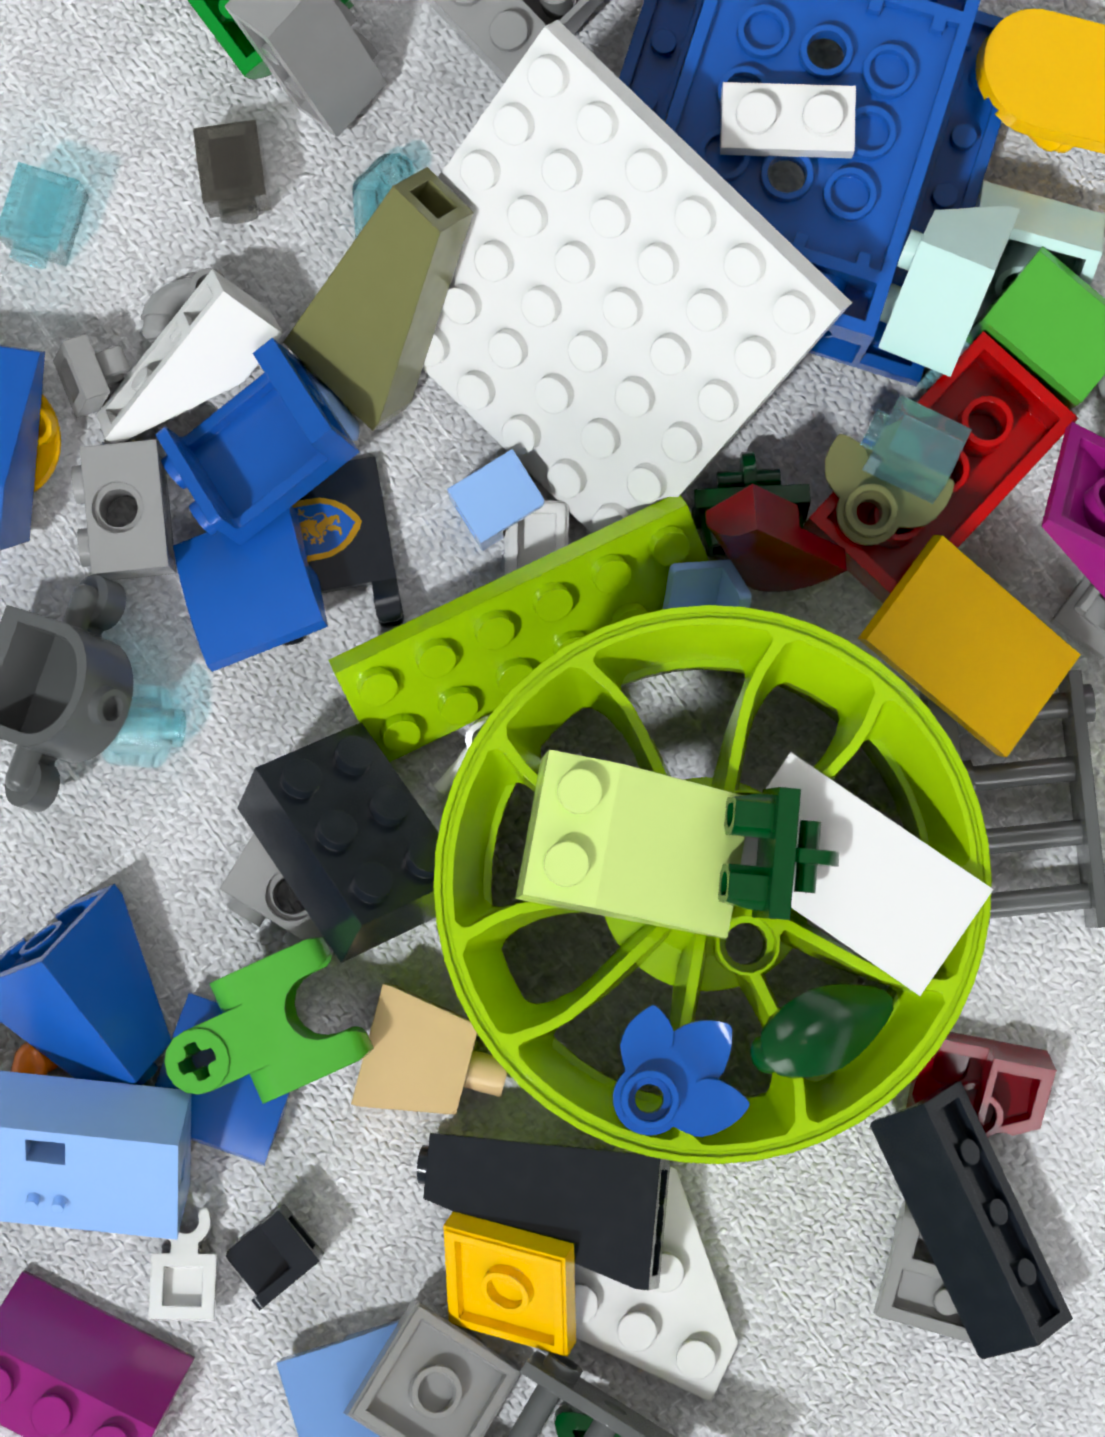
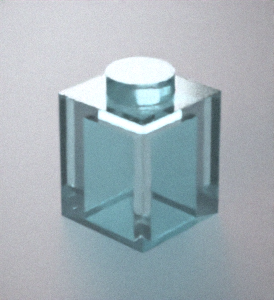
(41, 216)
(914, 448)

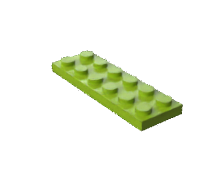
(481, 645)

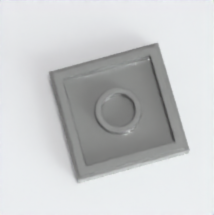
(432, 1381)

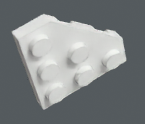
(668, 1331)

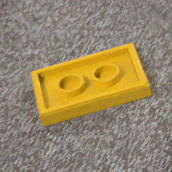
(969, 646)

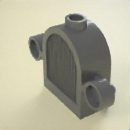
(61, 688)

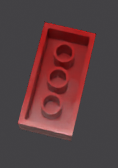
(1012, 429)

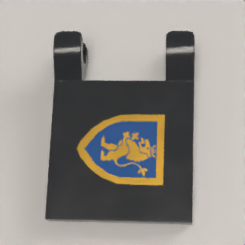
(350, 538)

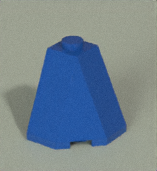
(86, 993)

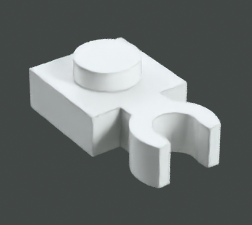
(184, 1280)

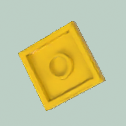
(510, 1283)

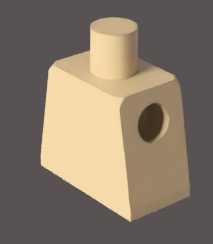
(422, 1057)

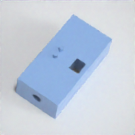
(94, 1154)

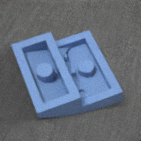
(325, 1380)

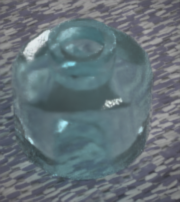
(148, 730)

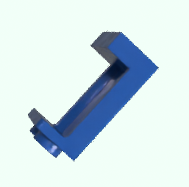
(258, 449)

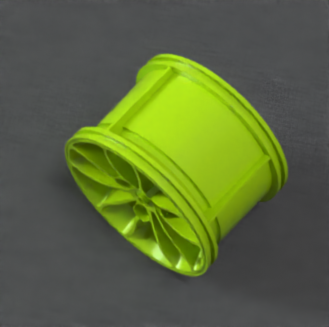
(871, 713)

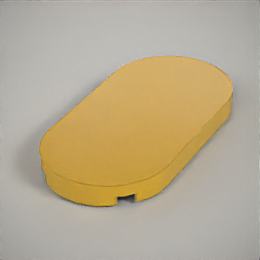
(1047, 76)

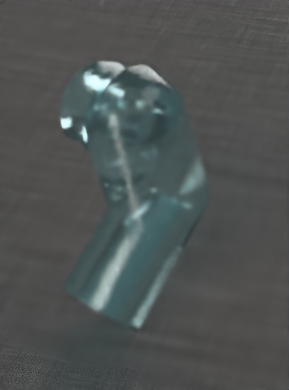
(375, 183)

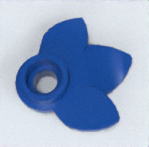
(686, 1070)

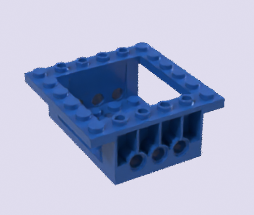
(917, 130)

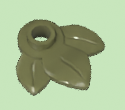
(854, 486)

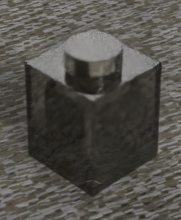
(232, 171)

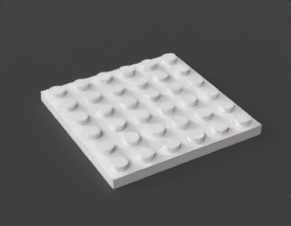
(611, 290)

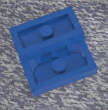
(249, 593)
(233, 1114)

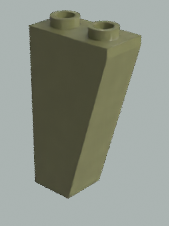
(384, 299)

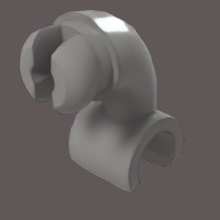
(167, 302)

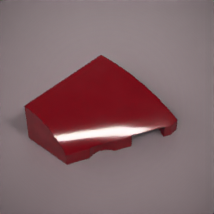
(768, 545)
(1002, 1080)

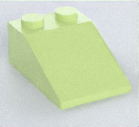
(628, 845)

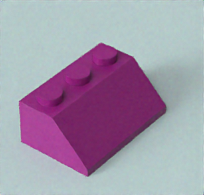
(80, 1368)

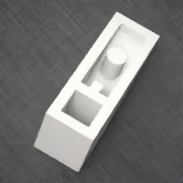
(192, 360)

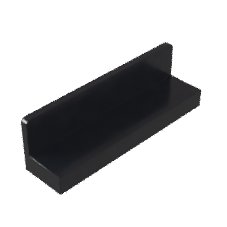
(971, 1223)

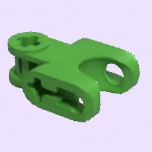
(263, 1032)

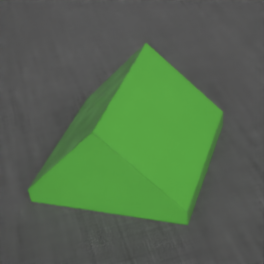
(1050, 327)

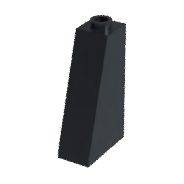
(585, 1196)

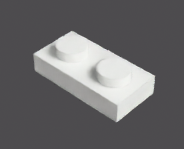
(787, 120)

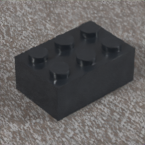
(346, 839)

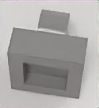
(87, 374)
(1084, 617)

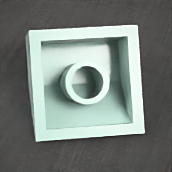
(1065, 230)
(944, 284)

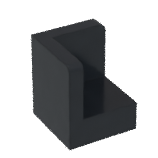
(274, 1255)

